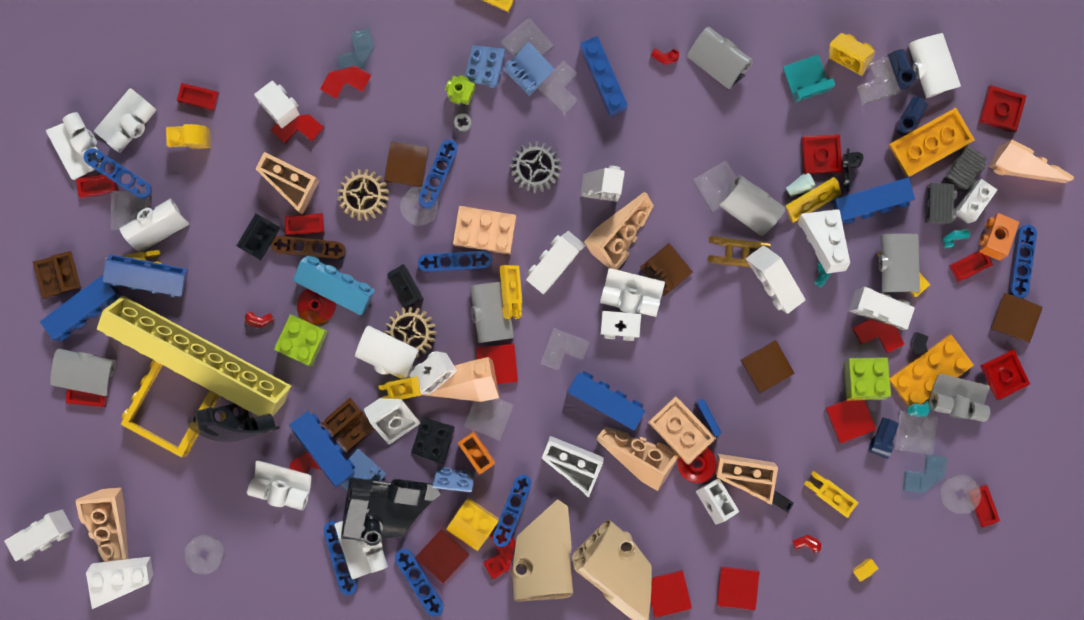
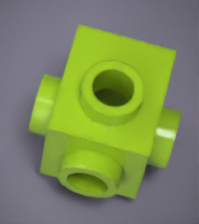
(462, 96)

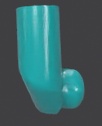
(955, 235)
(823, 276)
(919, 410)

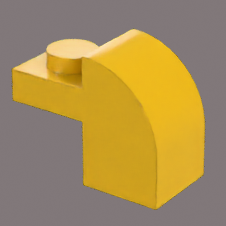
(189, 135)

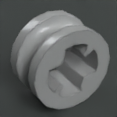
(461, 117)

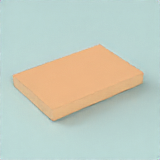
(682, 430)

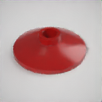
(321, 313)
(701, 474)

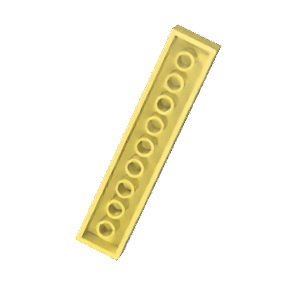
(193, 357)

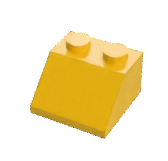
(851, 53)
(472, 524)

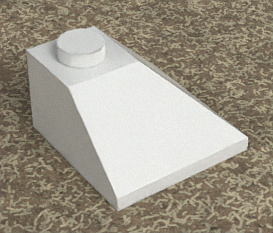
(391, 418)

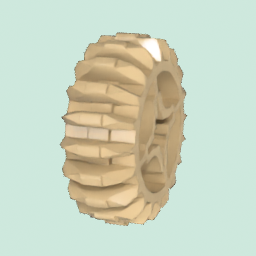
(362, 203)
(413, 323)

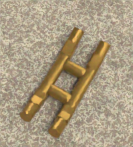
(729, 244)

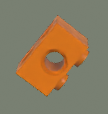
(1005, 229)
(477, 452)

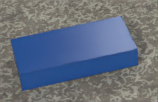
(708, 417)

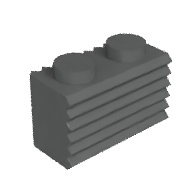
(965, 168)
(940, 203)

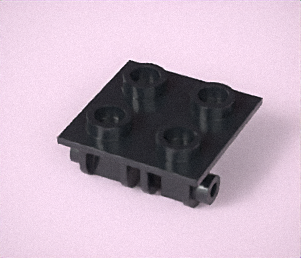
(850, 161)
(433, 440)

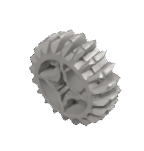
(527, 163)

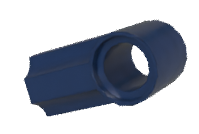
(901, 68)
(911, 115)
(882, 443)

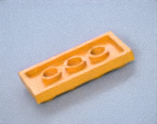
(931, 142)
(917, 378)

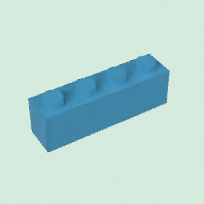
(334, 285)

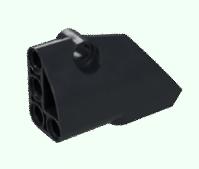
(226, 429)
(383, 508)

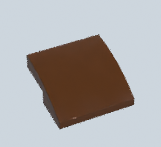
(406, 164)
(56, 275)
(1017, 318)
(767, 366)
(348, 425)

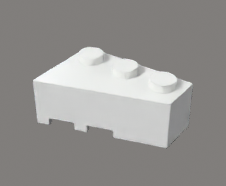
(603, 184)
(828, 239)
(555, 261)
(776, 279)
(881, 308)
(574, 463)
(39, 535)
(117, 578)

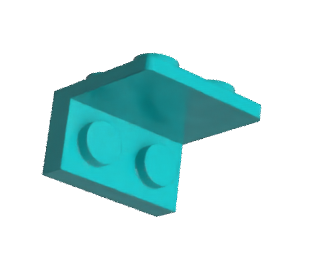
(807, 78)

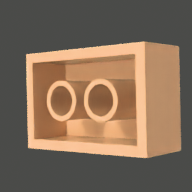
(484, 230)

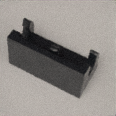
(258, 236)
(405, 286)

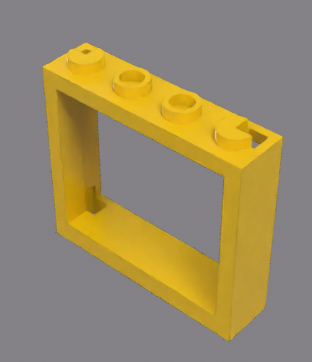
(137, 399)

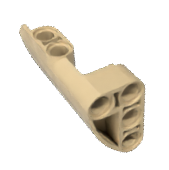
(545, 556)
(616, 569)

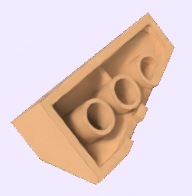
(1019, 161)
(614, 236)
(472, 382)
(646, 460)
(106, 521)

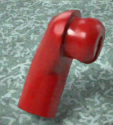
(665, 58)
(258, 322)
(808, 541)

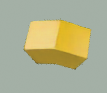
(865, 569)

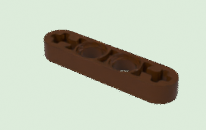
(308, 247)

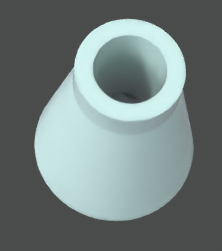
(801, 185)

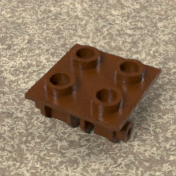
(667, 267)

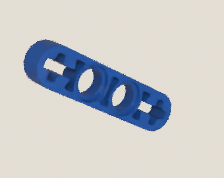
(118, 173)
(439, 174)
(1026, 262)
(455, 265)
(514, 511)
(336, 559)
(417, 583)

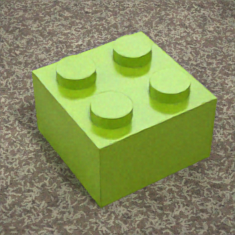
(301, 340)
(867, 379)

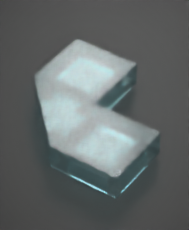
(363, 48)
(934, 471)

